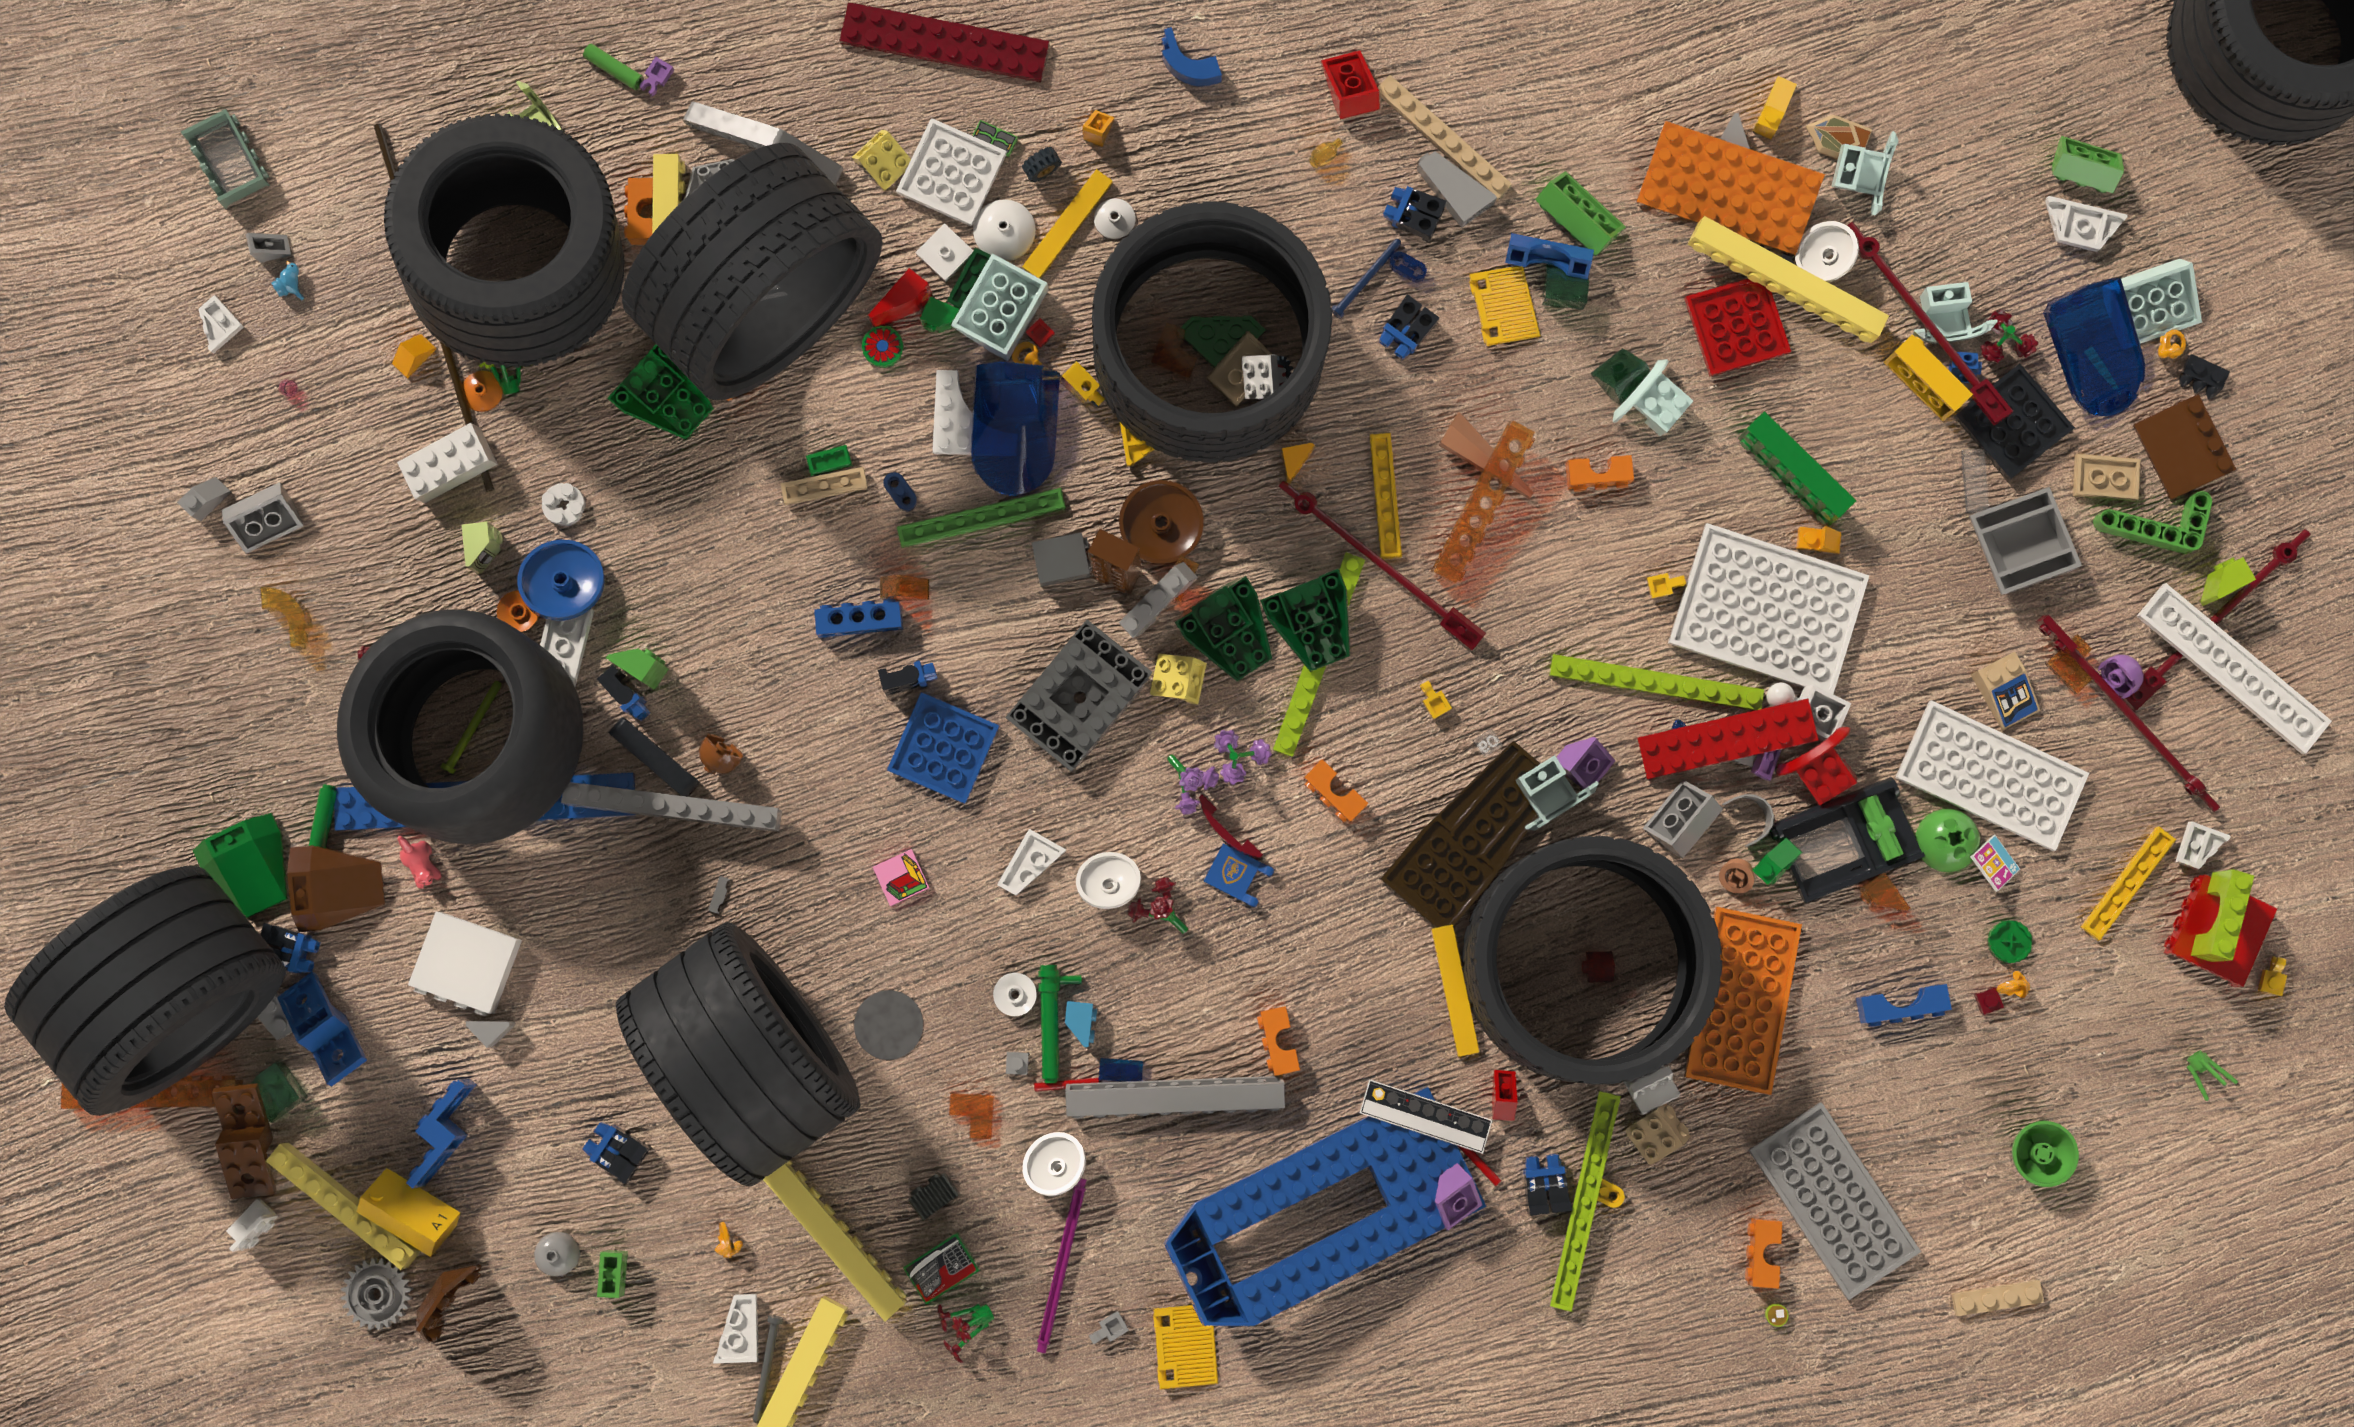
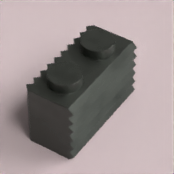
(933, 1196)

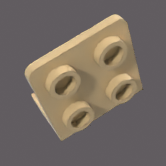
(1658, 1134)

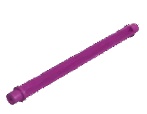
(1061, 1266)

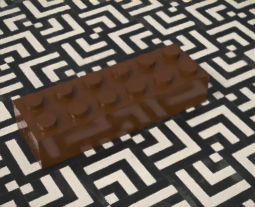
(1114, 562)

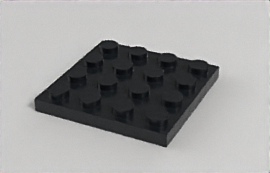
(2022, 435)

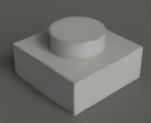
(1017, 1063)

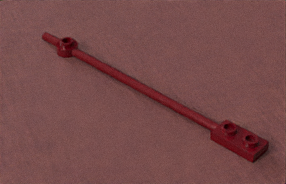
(1983, 392)
(1452, 621)
(2065, 644)
(2153, 678)

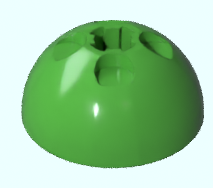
(1937, 835)
(2055, 1149)

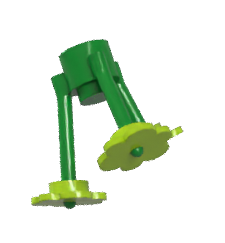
(508, 383)

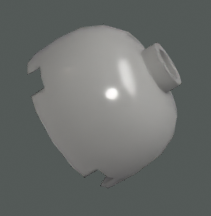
(557, 1254)

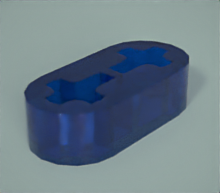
(1405, 271)

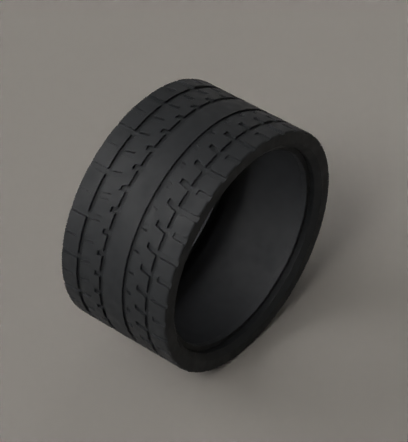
(1227, 234)
(726, 247)
(1695, 942)

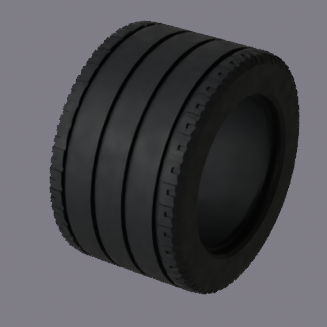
(2250, 84)
(490, 166)
(144, 989)
(736, 1055)

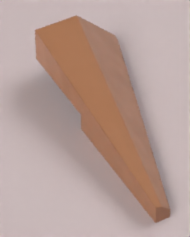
(1470, 446)

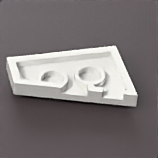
(1029, 861)
(740, 1333)

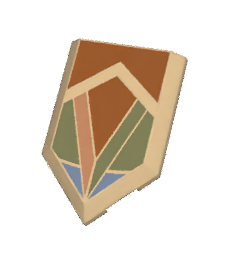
(1835, 131)

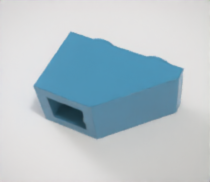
(1079, 1020)

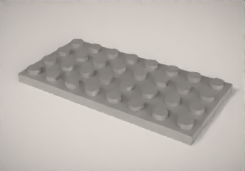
(1834, 1201)

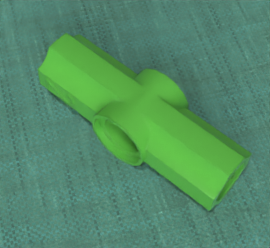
(1880, 827)

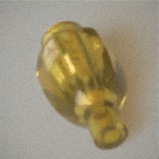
(1324, 153)

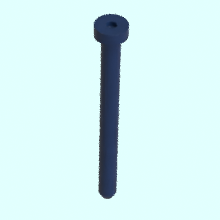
(1338, 310)

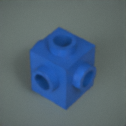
(1971, 360)

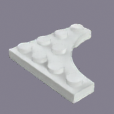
(951, 416)

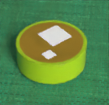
(1776, 1315)

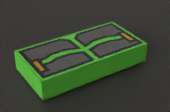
(995, 136)

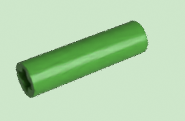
(613, 66)

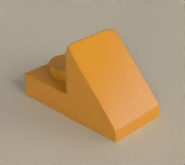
(1819, 540)

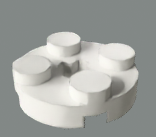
(552, 499)

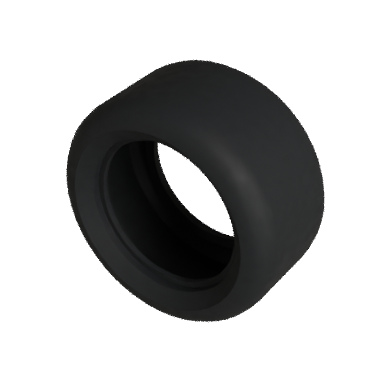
(394, 684)

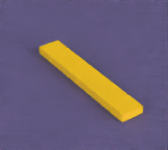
(1067, 224)
(1385, 496)
(2128, 883)
(1455, 990)

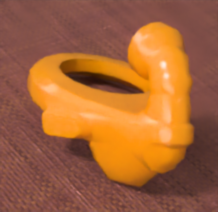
(2166, 350)
(1031, 358)
(2020, 986)
(724, 1247)

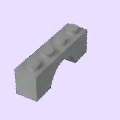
(1162, 594)

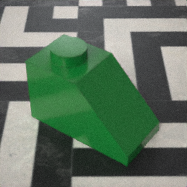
(938, 315)
(1777, 862)

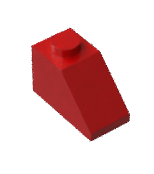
(1504, 1095)

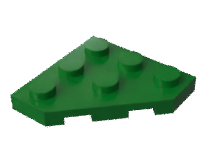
(1218, 334)

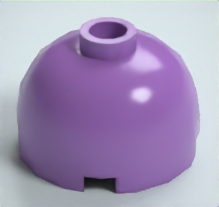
(2122, 674)

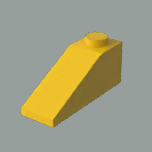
(1774, 107)

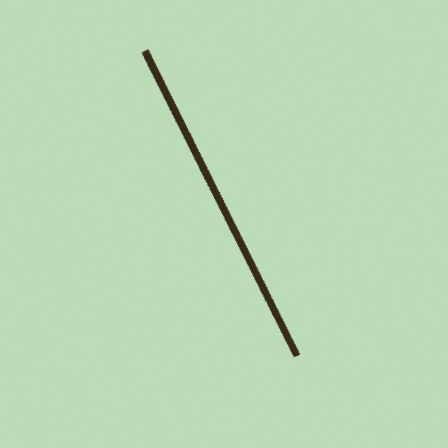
(446, 351)

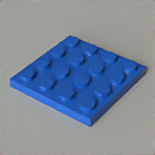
(943, 748)

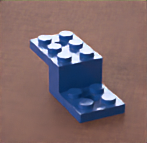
(321, 1029)
(440, 1132)

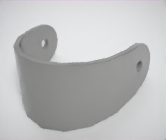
(1767, 809)

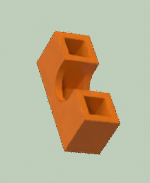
(639, 194)
(1581, 475)
(1346, 806)
(1280, 1060)
(1762, 1233)

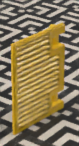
(1504, 305)
(1185, 1348)

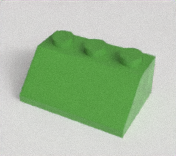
(2087, 165)
(642, 665)

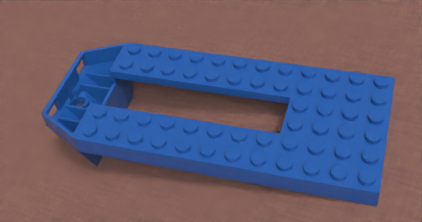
(1406, 1172)

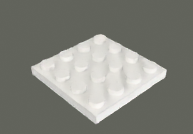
(951, 172)

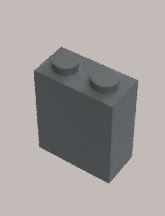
(1062, 559)

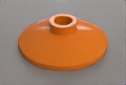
(491, 393)
(508, 608)

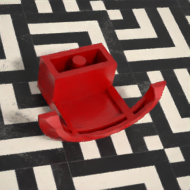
(1823, 768)

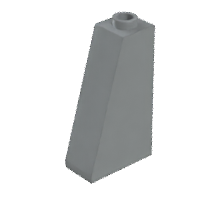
(1463, 194)

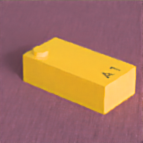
(1927, 377)
(408, 1212)

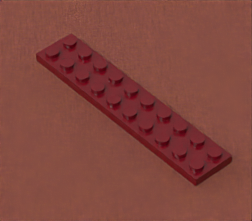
(944, 42)

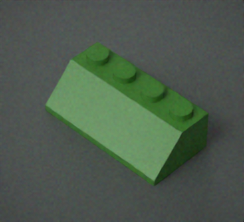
(1580, 213)

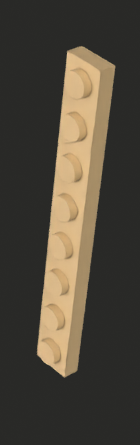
(1443, 137)

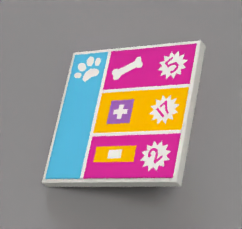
(1995, 863)

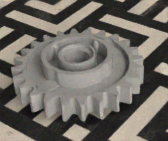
(361, 1297)

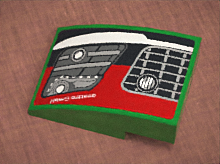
(942, 1268)

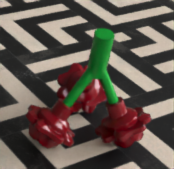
(1993, 350)
(1161, 908)

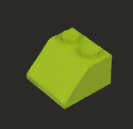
(2226, 579)

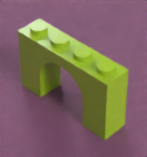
(2221, 940)

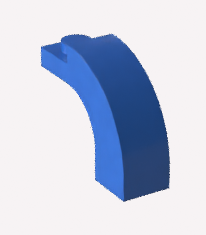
(1192, 72)

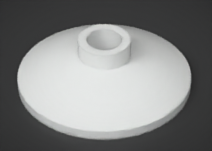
(1117, 227)
(1004, 989)

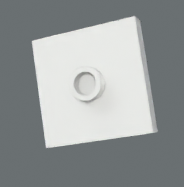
(944, 252)

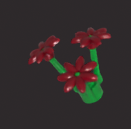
(981, 1316)

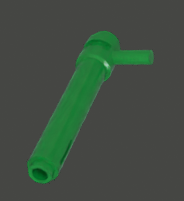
(323, 816)
(1049, 988)

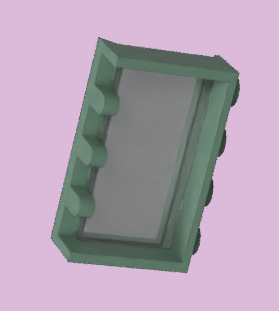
(226, 157)

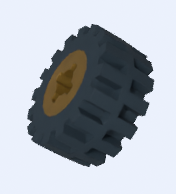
(1041, 164)

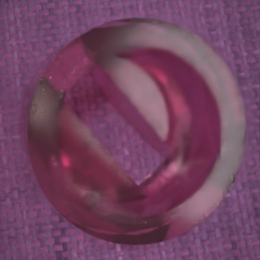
(292, 390)

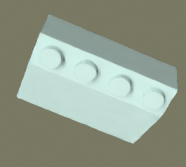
(2163, 299)
(1000, 306)

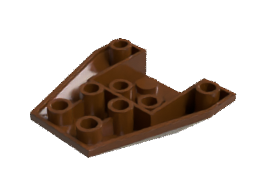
(331, 886)
(429, 1314)

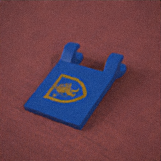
(1234, 872)

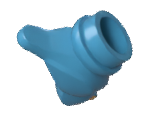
(288, 281)

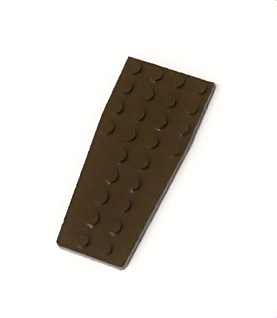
(1466, 842)

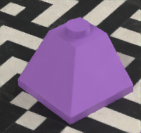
(1585, 761)
(1456, 1196)

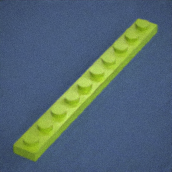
(1309, 681)
(1656, 682)
(1585, 1201)

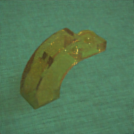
(294, 611)

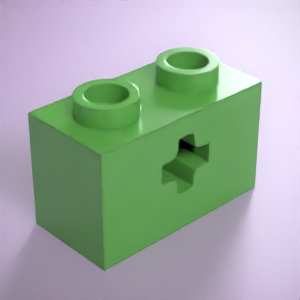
(612, 1274)

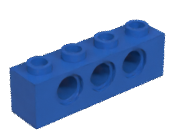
(892, 622)

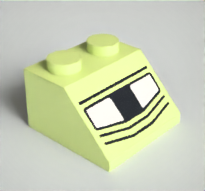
(480, 545)

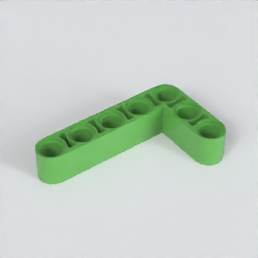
(2159, 529)

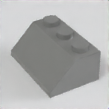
(262, 518)
(1683, 818)

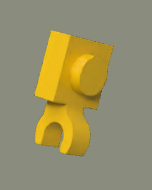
(1662, 586)
(1436, 702)
(2272, 980)

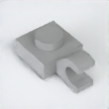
(1112, 1327)

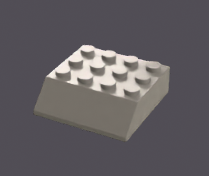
(2025, 541)

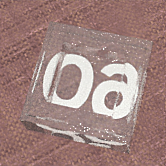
(1488, 742)

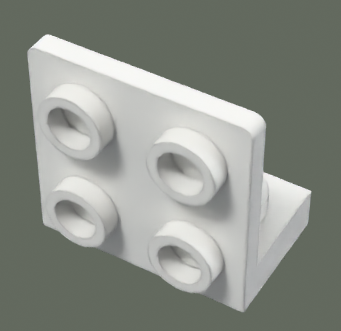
(251, 1225)

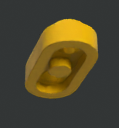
(1605, 1189)

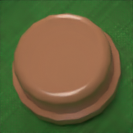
(1737, 876)

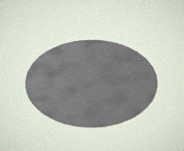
(888, 1024)

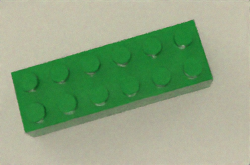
(1796, 469)

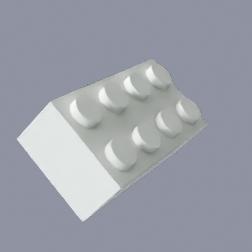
(447, 463)

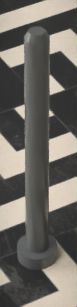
(766, 1368)

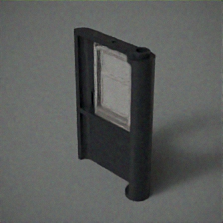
(1838, 841)

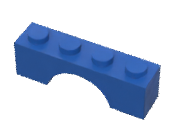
(1571, 259)
(1930, 999)

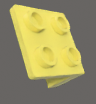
(883, 159)
(1178, 677)

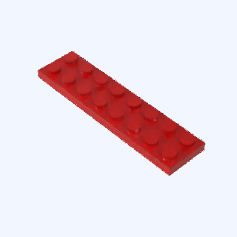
(1728, 739)

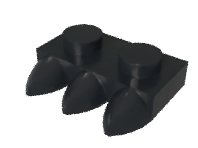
(2203, 374)

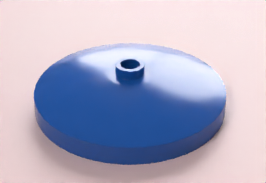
(558, 563)

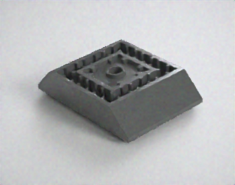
(1087, 665)

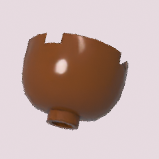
(718, 756)

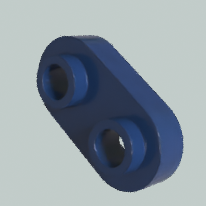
(900, 492)

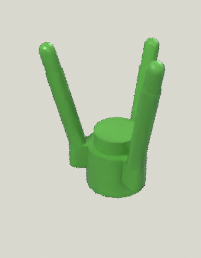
(2201, 1062)

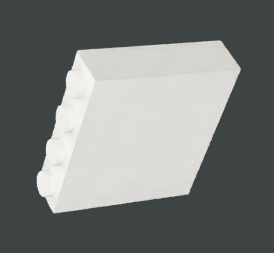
(464, 963)

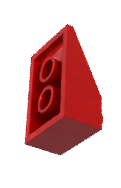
(1351, 84)
(903, 299)

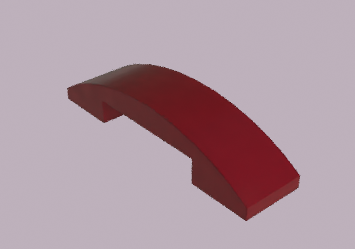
(1208, 811)

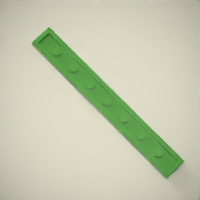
(981, 518)

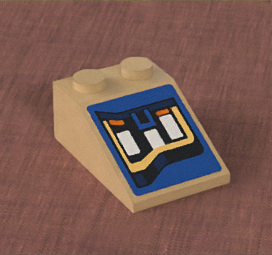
(2007, 690)

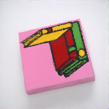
(901, 877)

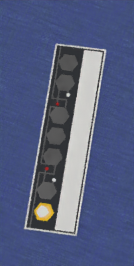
(1426, 1116)

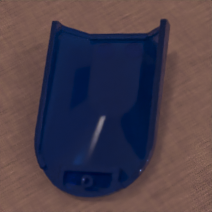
(2097, 346)
(1014, 425)

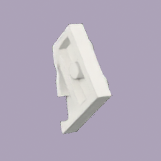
(218, 323)
(2199, 844)

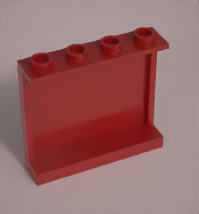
(2199, 917)

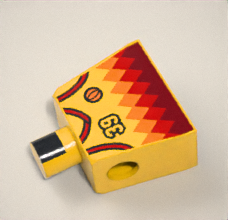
(1078, 376)

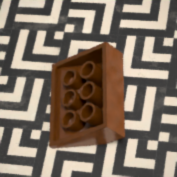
(2184, 447)

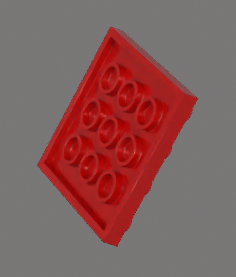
(1737, 326)

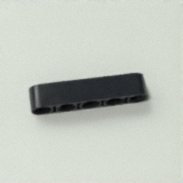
(654, 757)

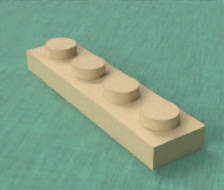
(824, 486)
(1997, 1297)

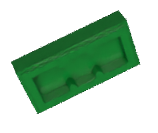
(829, 460)

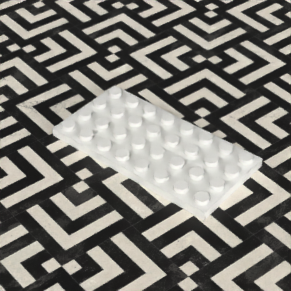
(1992, 775)

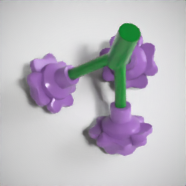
(1234, 772)
(1190, 780)

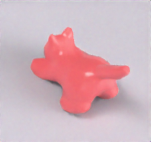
(417, 860)

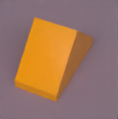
(1097, 128)
(412, 354)
(1294, 459)

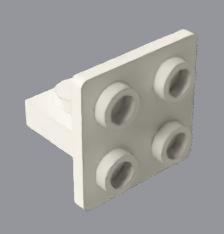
(1653, 1090)

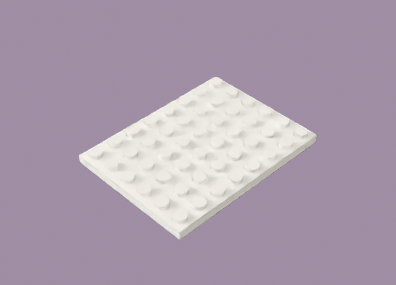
(1768, 609)

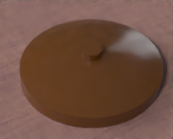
(1161, 521)

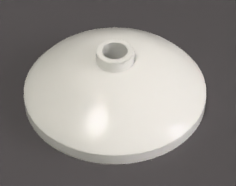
(1826, 240)
(1007, 242)
(1108, 871)
(1047, 1156)

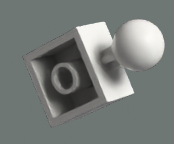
(1828, 706)

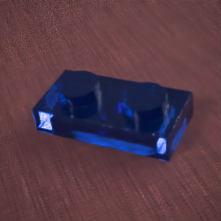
(1120, 1070)

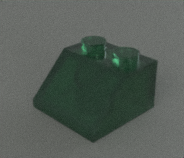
(1564, 290)
(1621, 375)
(279, 1090)

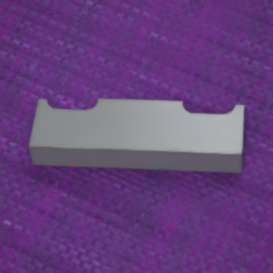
(719, 894)

